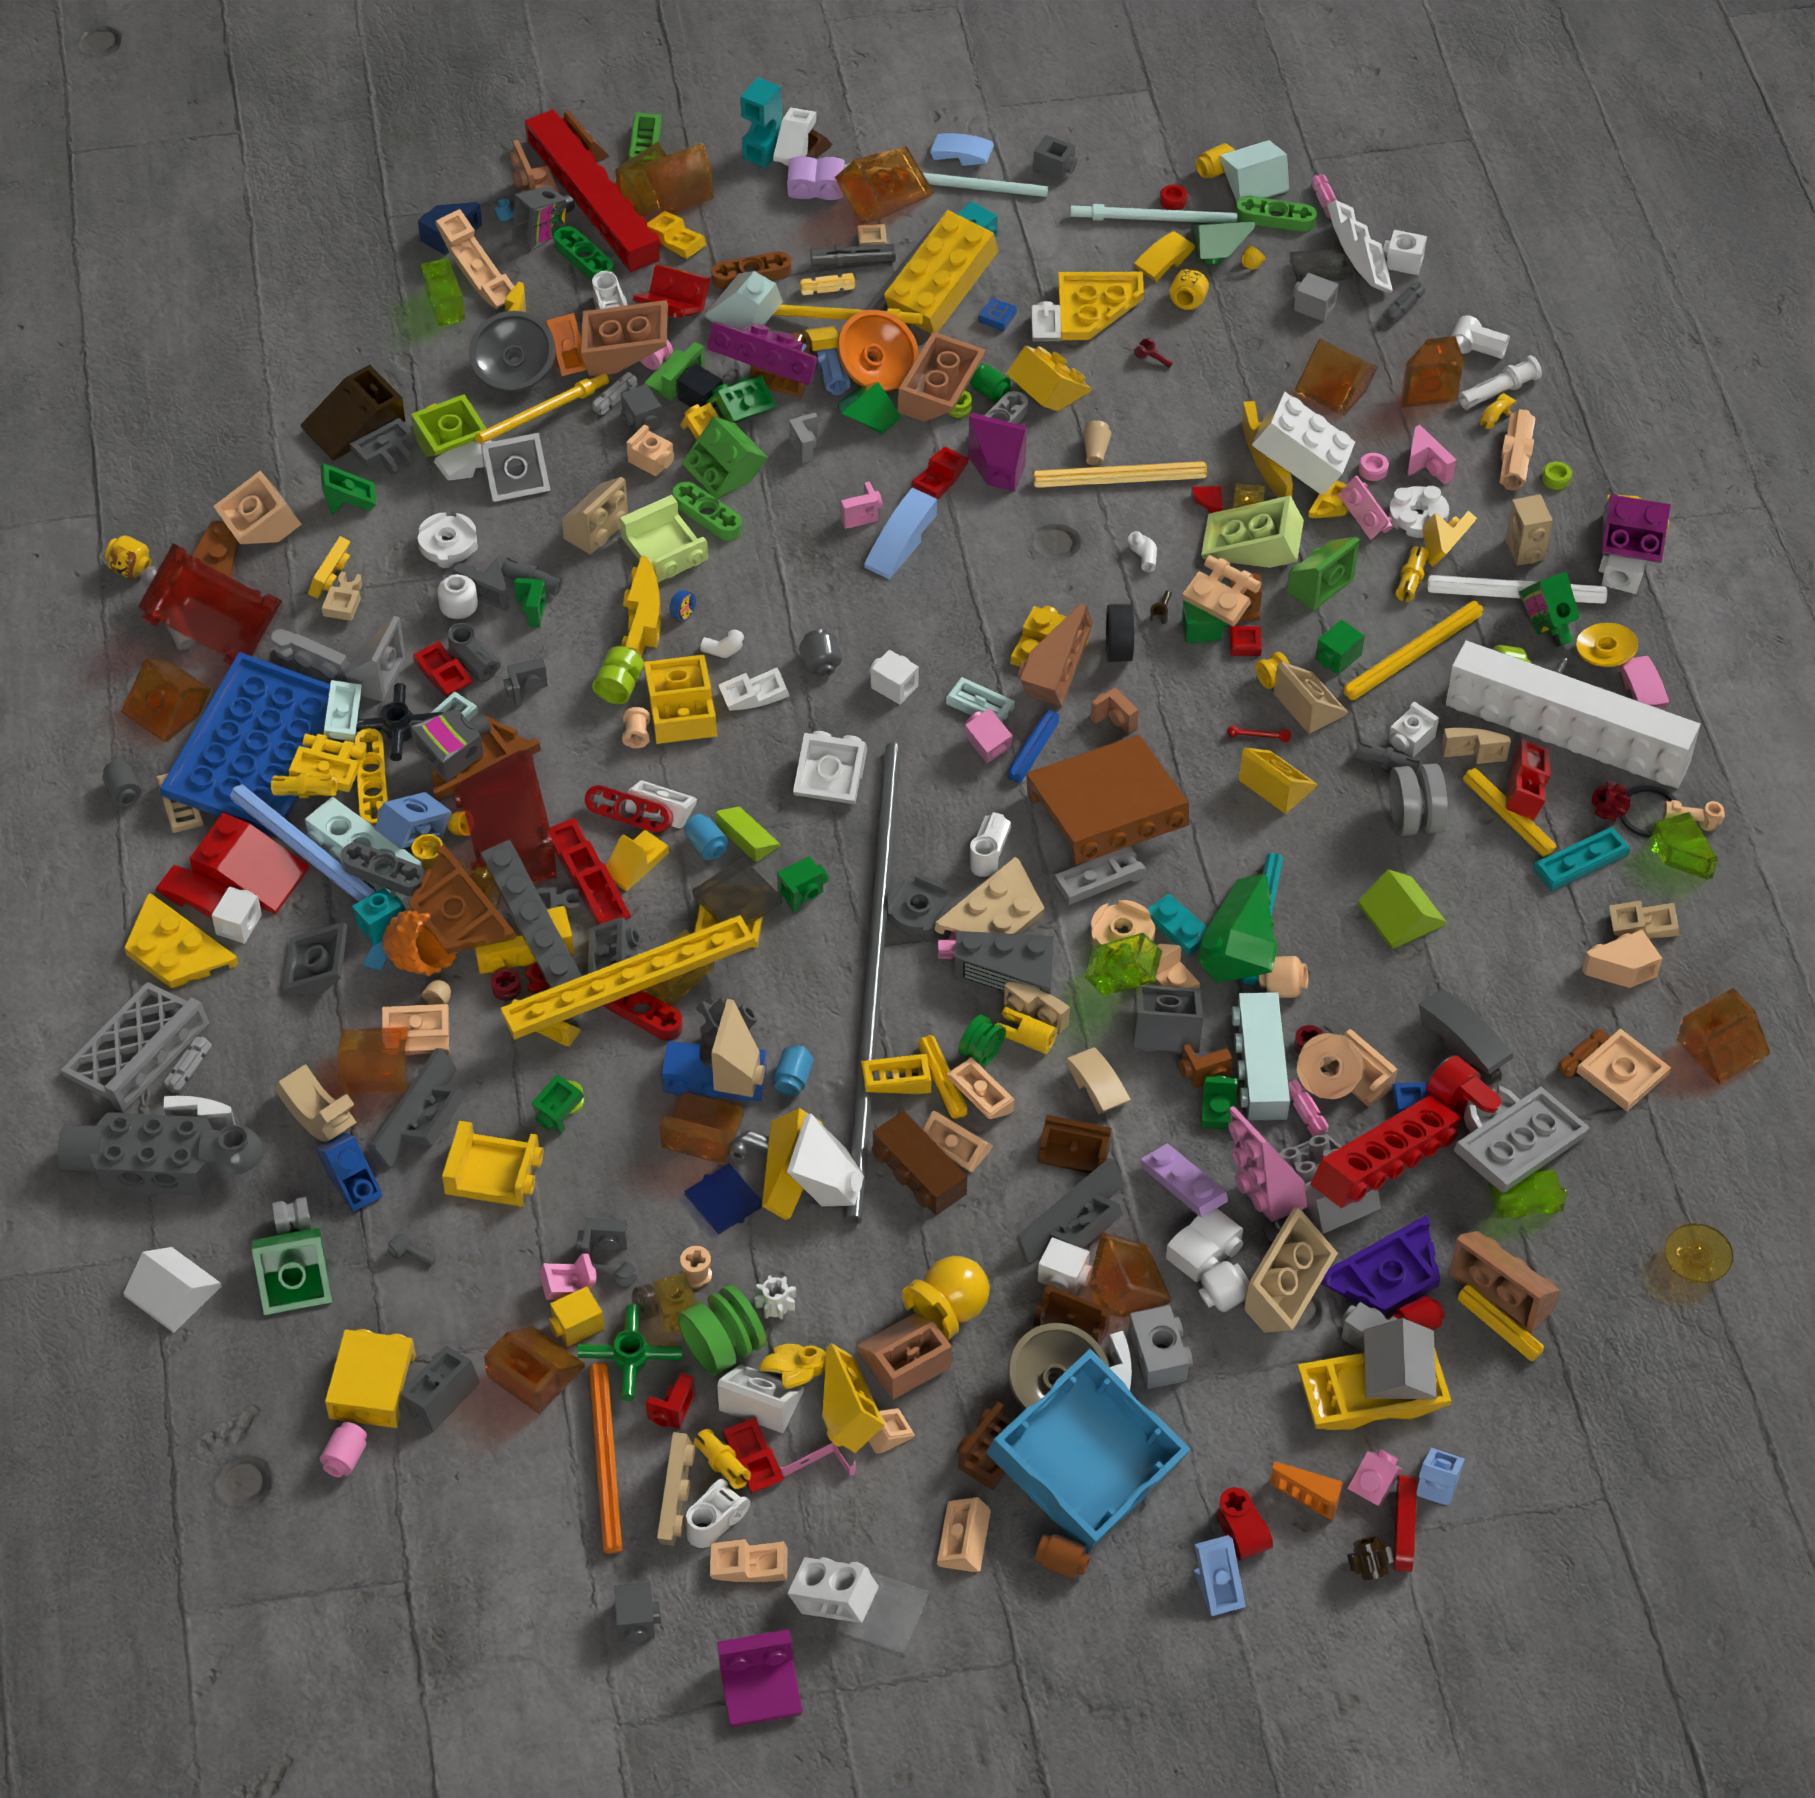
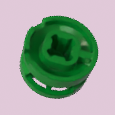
(982, 1040)

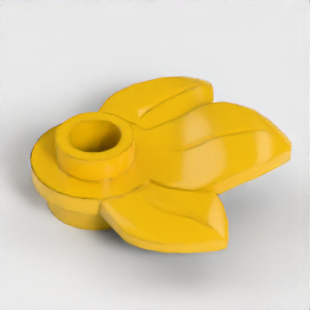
(795, 1363)

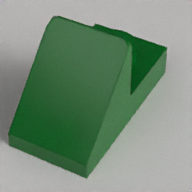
(345, 487)

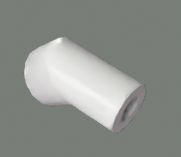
(725, 647)

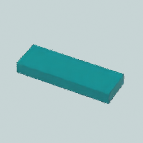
(1581, 858)

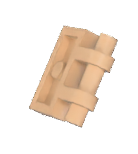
(1217, 598)

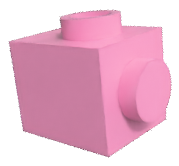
(987, 734)

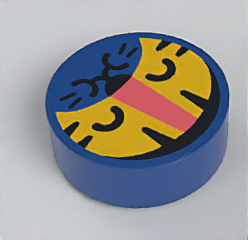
(682, 605)

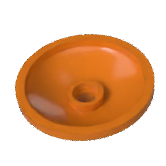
(882, 338)

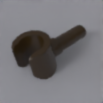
(1161, 608)

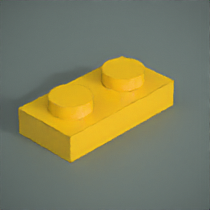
(325, 575)

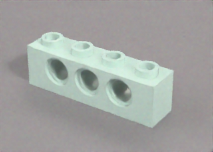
(336, 826)

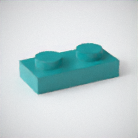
(1178, 924)

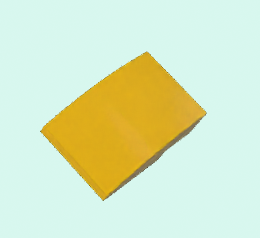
(680, 699)

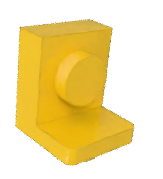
(698, 418)

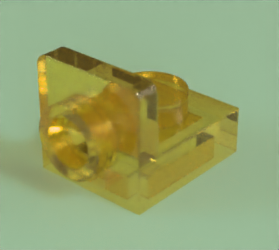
(1248, 494)

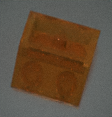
(681, 179)
(1724, 1036)
(531, 1367)

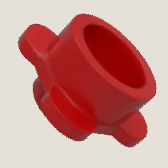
(535, 984)

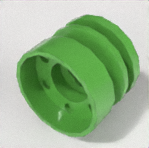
(721, 1329)

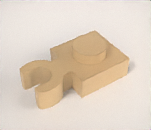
(343, 600)

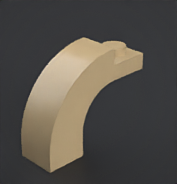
(314, 1106)

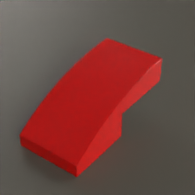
(941, 472)
(441, 669)
(191, 888)
(753, 1454)

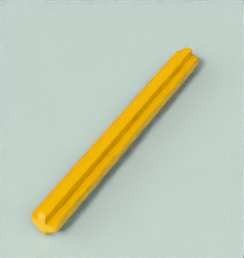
(1119, 474)
(1413, 650)

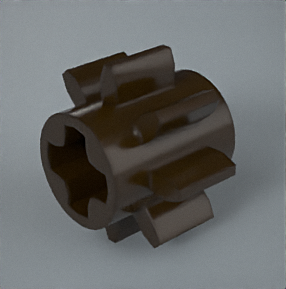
(1370, 1558)

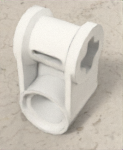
(607, 291)
(717, 1508)

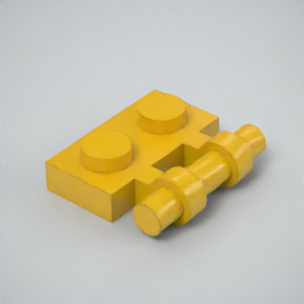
(318, 763)

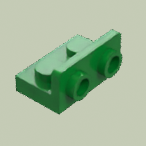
(743, 399)

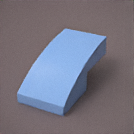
(968, 148)

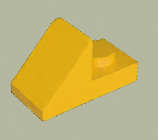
(1442, 536)
(635, 858)

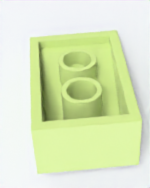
(1255, 533)

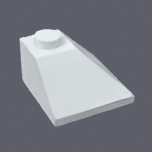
(824, 1166)

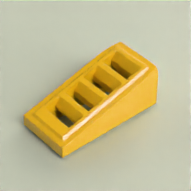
(906, 1064)

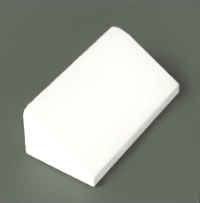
(679, 803)

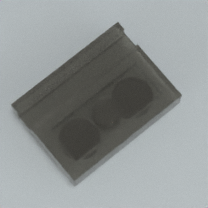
(1326, 263)

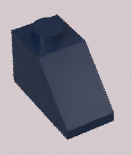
(427, 223)

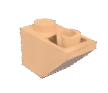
(1624, 961)

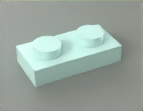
(342, 710)

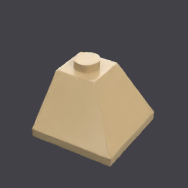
(735, 1055)

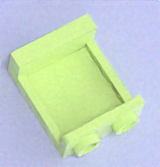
(663, 538)

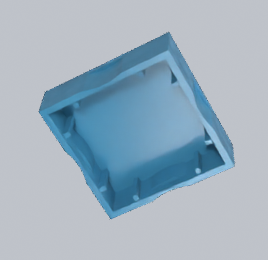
(1087, 1451)

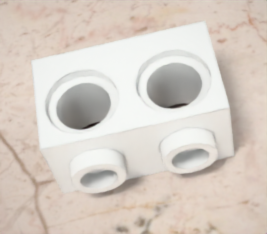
(833, 1589)

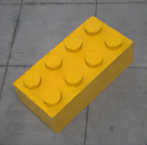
(942, 270)

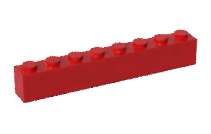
(593, 190)

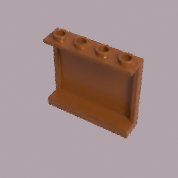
(1109, 798)

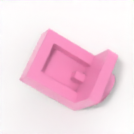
(564, 1279)
(1375, 1476)

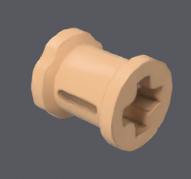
(636, 727)
(696, 1264)

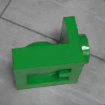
(533, 598)
(1218, 1097)
(556, 1103)

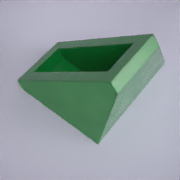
(871, 407)

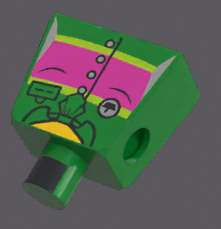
(1551, 607)

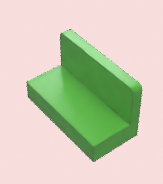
(665, 378)

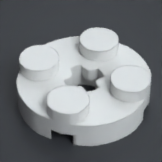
(1412, 498)
(450, 551)

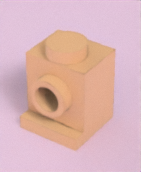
(649, 451)

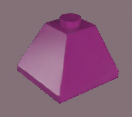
(997, 450)

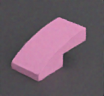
(1644, 682)

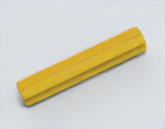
(939, 1068)
(1500, 1322)

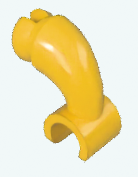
(1493, 411)

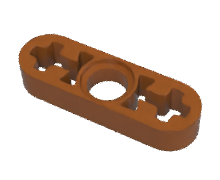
(767, 260)

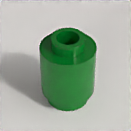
(990, 382)

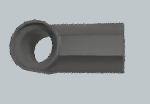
(471, 652)

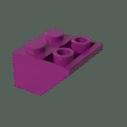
(1634, 528)

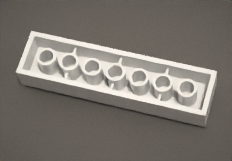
(1572, 714)

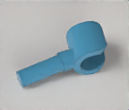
(505, 211)

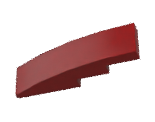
(587, 873)

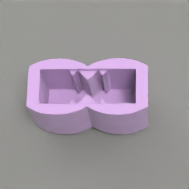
(814, 178)

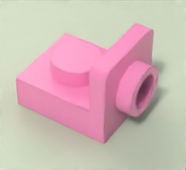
(861, 509)

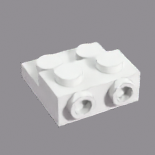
(830, 767)

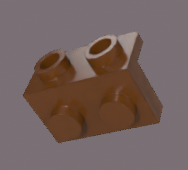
(973, 1448)

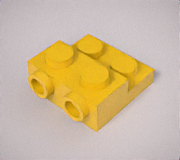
(1035, 629)

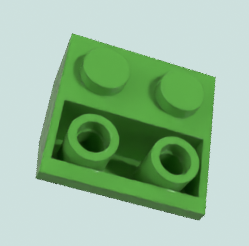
(723, 458)

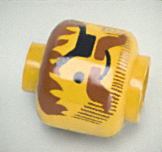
(127, 556)

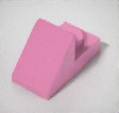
(1432, 455)

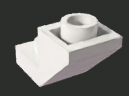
(794, 135)

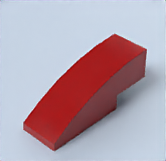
(1528, 779)

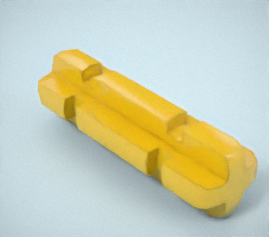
(827, 284)

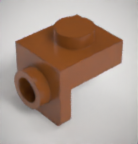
(1209, 1065)

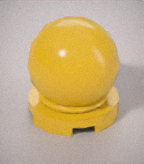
(949, 1294)

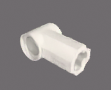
(1473, 336)
(988, 844)

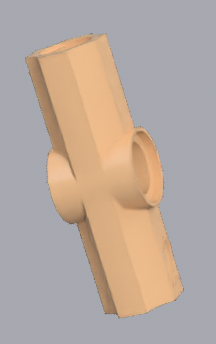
(1517, 450)

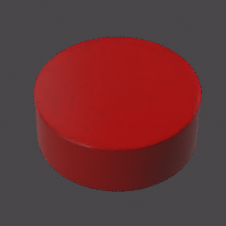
(1173, 197)

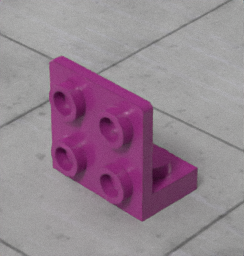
(759, 1678)

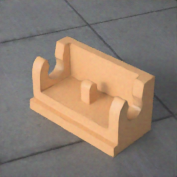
(1377, 1072)

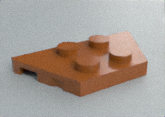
(496, 745)
(458, 908)

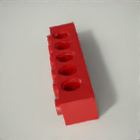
(1386, 1151)

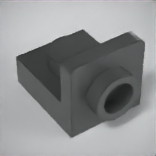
(525, 677)
(602, 1233)

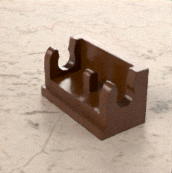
(1074, 1144)
(1070, 1309)

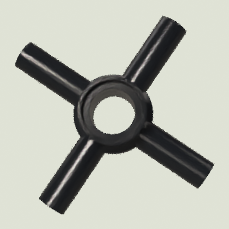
(395, 721)

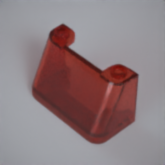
(208, 606)
(507, 805)

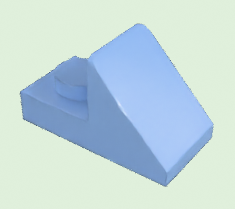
(1439, 1476)
(1219, 1575)

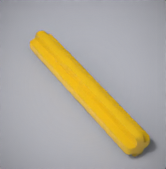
(1497, 801)

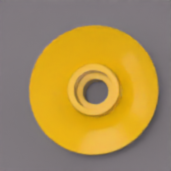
(1607, 644)

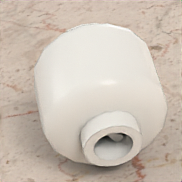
(457, 596)
(1224, 1286)

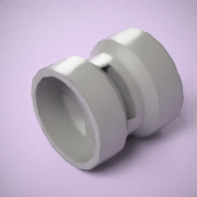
(291, 1216)

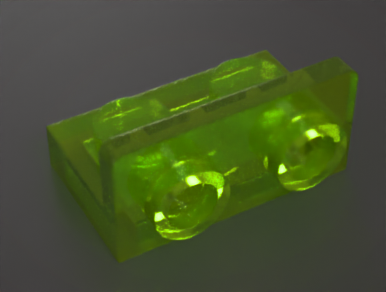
(1532, 1195)

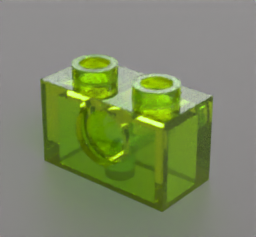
(443, 292)
(1123, 964)

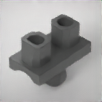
(713, 1016)

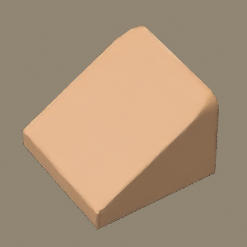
(893, 1433)

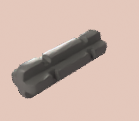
(1404, 302)

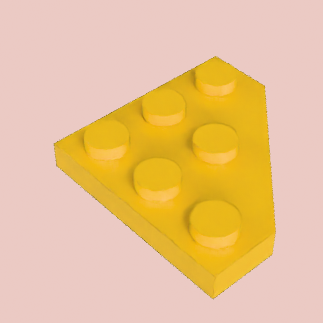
(1095, 300)

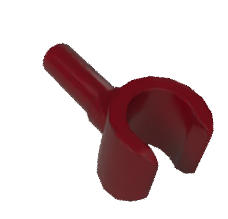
(1150, 351)

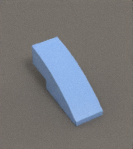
(901, 533)

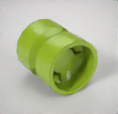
(618, 675)

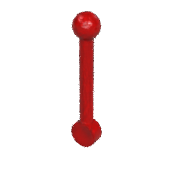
(1284, 735)

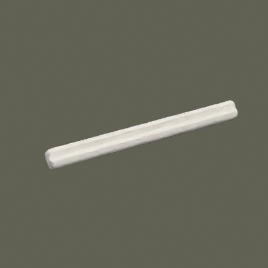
(1505, 588)

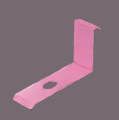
(817, 1455)

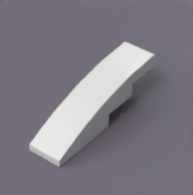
(1362, 251)

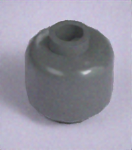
(820, 652)

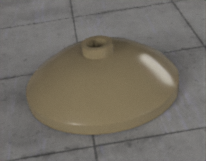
(1044, 1354)

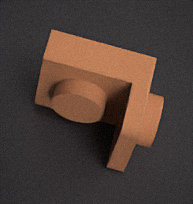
(1118, 708)

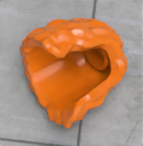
(413, 946)

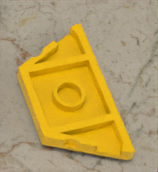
(173, 946)

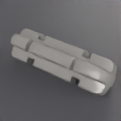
(613, 393)
(187, 1064)

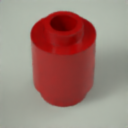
(1422, 1312)

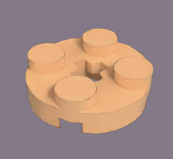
(1116, 916)
(1324, 1084)

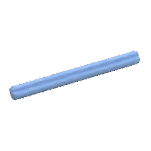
(300, 843)

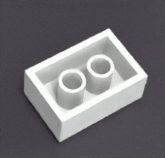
(1303, 443)

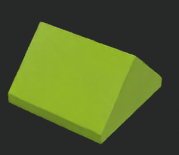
(1399, 909)

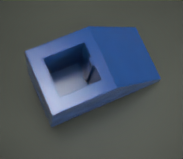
(349, 1171)

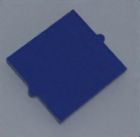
(723, 1198)

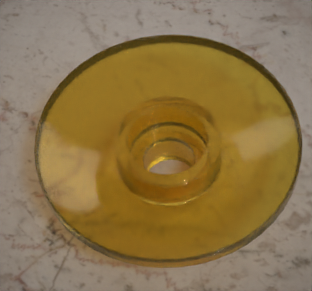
(1699, 1242)

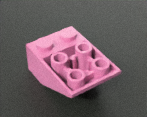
(1263, 1171)

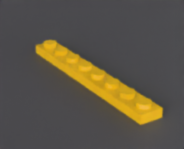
(627, 977)

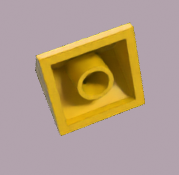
(1274, 778)

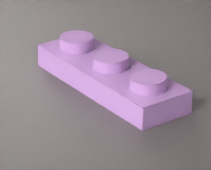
(1184, 1180)

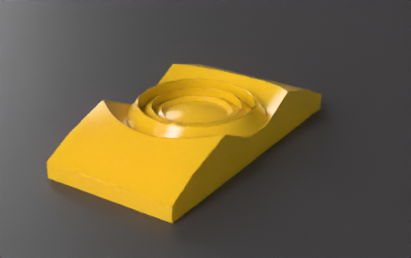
(1338, 1399)

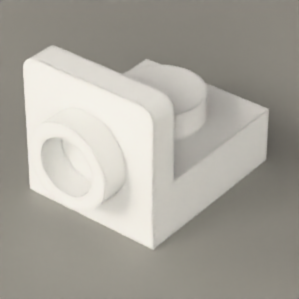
(1045, 322)

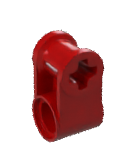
(1245, 1526)

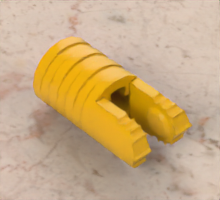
(1030, 1032)

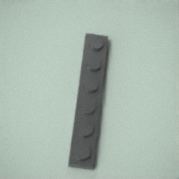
(530, 914)

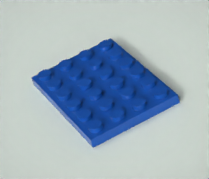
(248, 738)

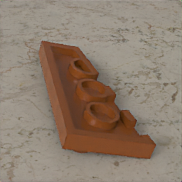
(218, 548)

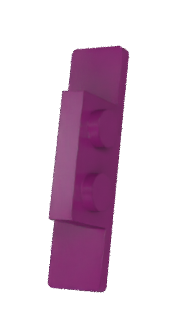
(764, 350)

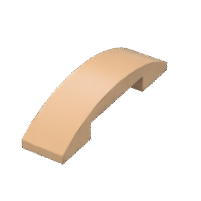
(473, 260)

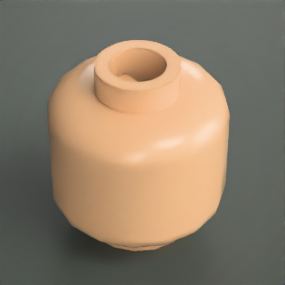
(1287, 977)

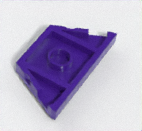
(1388, 1270)

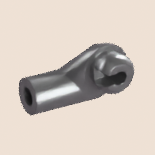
(747, 1143)

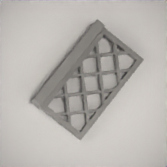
(153, 1055)

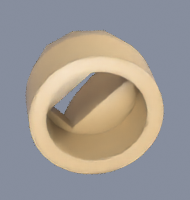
(437, 993)

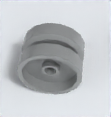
(1418, 799)

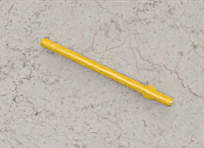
(840, 313)
(581, 390)

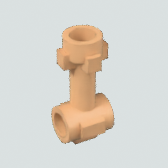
(1708, 818)

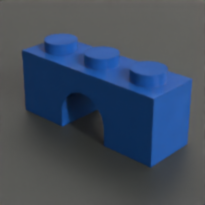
(687, 1074)

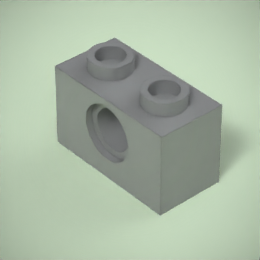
(1159, 1365)

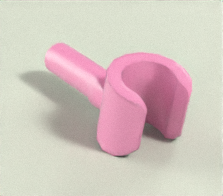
(946, 948)

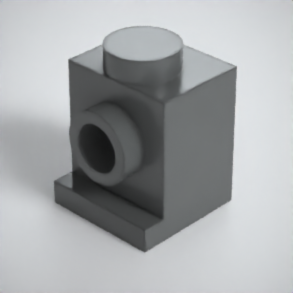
(1054, 157)

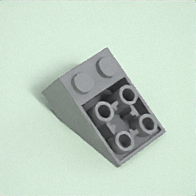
(1321, 1210)

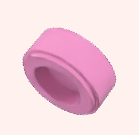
(1373, 466)

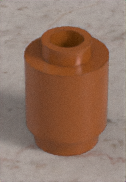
(1062, 1556)

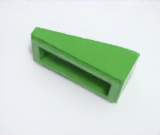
(644, 121)

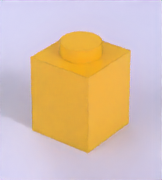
(576, 1317)

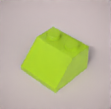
(446, 426)

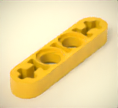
(371, 779)

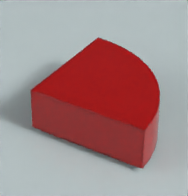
(1208, 497)

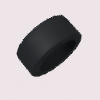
(1119, 632)

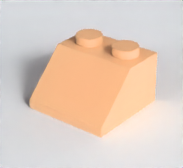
(257, 512)

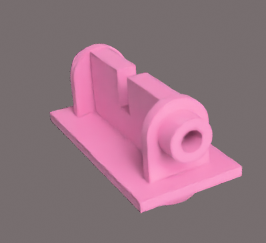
(1365, 508)

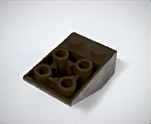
(352, 411)

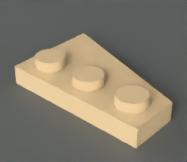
(676, 1489)

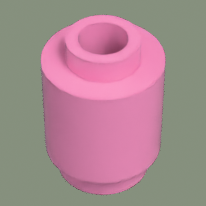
(343, 1449)

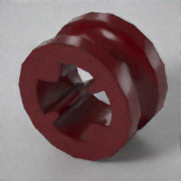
(498, 980)
(1305, 1033)

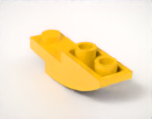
(643, 608)

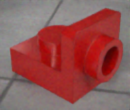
(676, 1403)

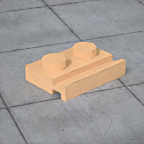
(426, 1025)

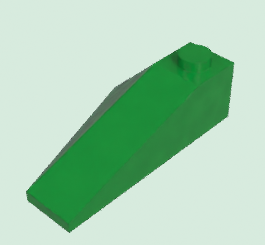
(1241, 933)

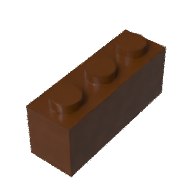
(919, 1163)

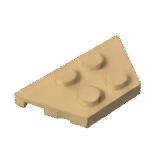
(999, 905)

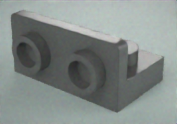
(611, 943)

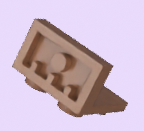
(528, 178)

